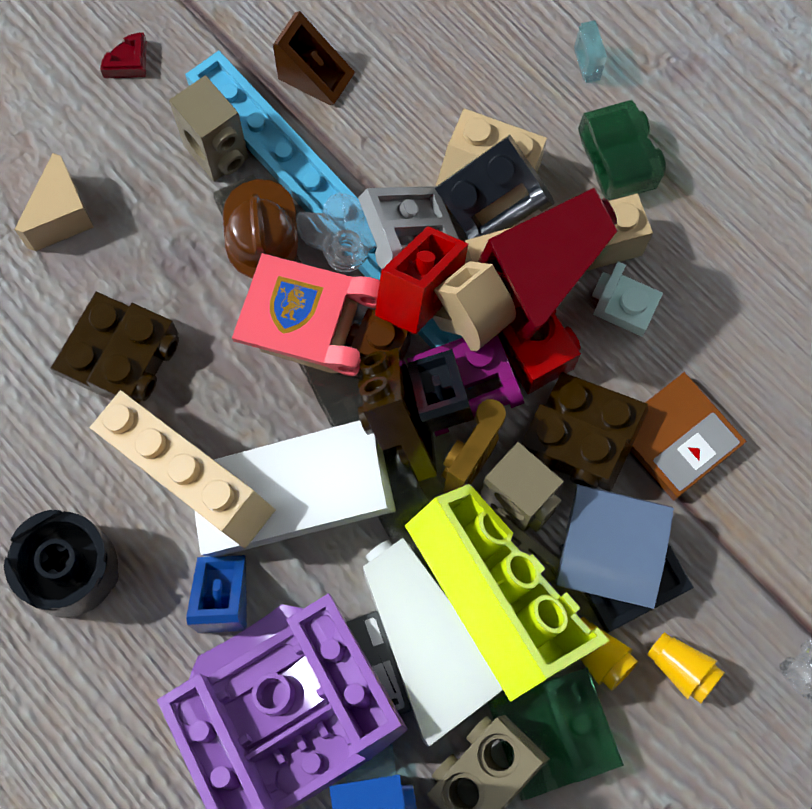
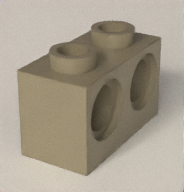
(522, 489)
(495, 784)

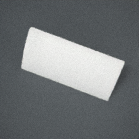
(310, 482)

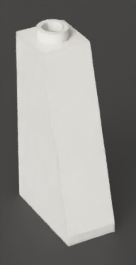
(429, 642)

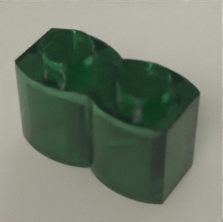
(621, 151)

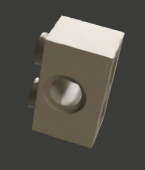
(209, 128)

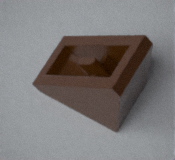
(310, 62)

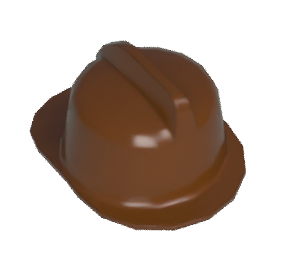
(259, 220)

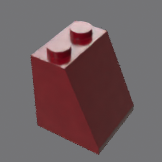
(549, 256)

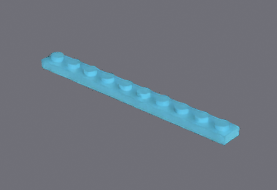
(289, 158)

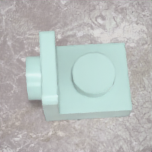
(625, 301)

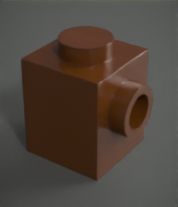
(377, 335)

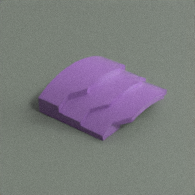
(280, 711)

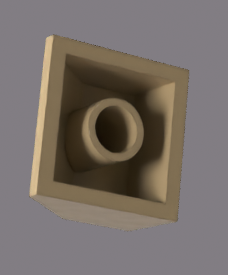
(473, 137)

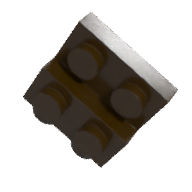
(116, 349)
(392, 411)
(585, 431)

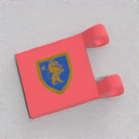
(298, 309)

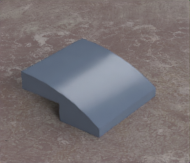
(615, 546)

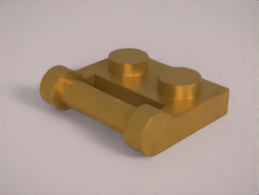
(468, 459)

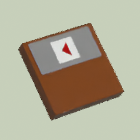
(683, 437)

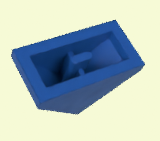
(218, 595)

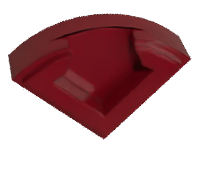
(126, 59)

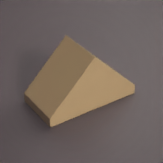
(53, 209)

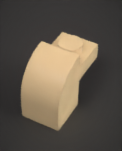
(474, 304)

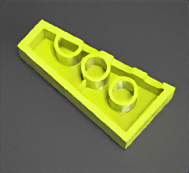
(500, 593)

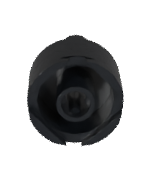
(34, 563)

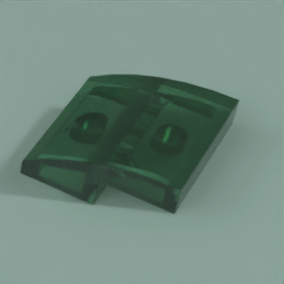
(567, 726)

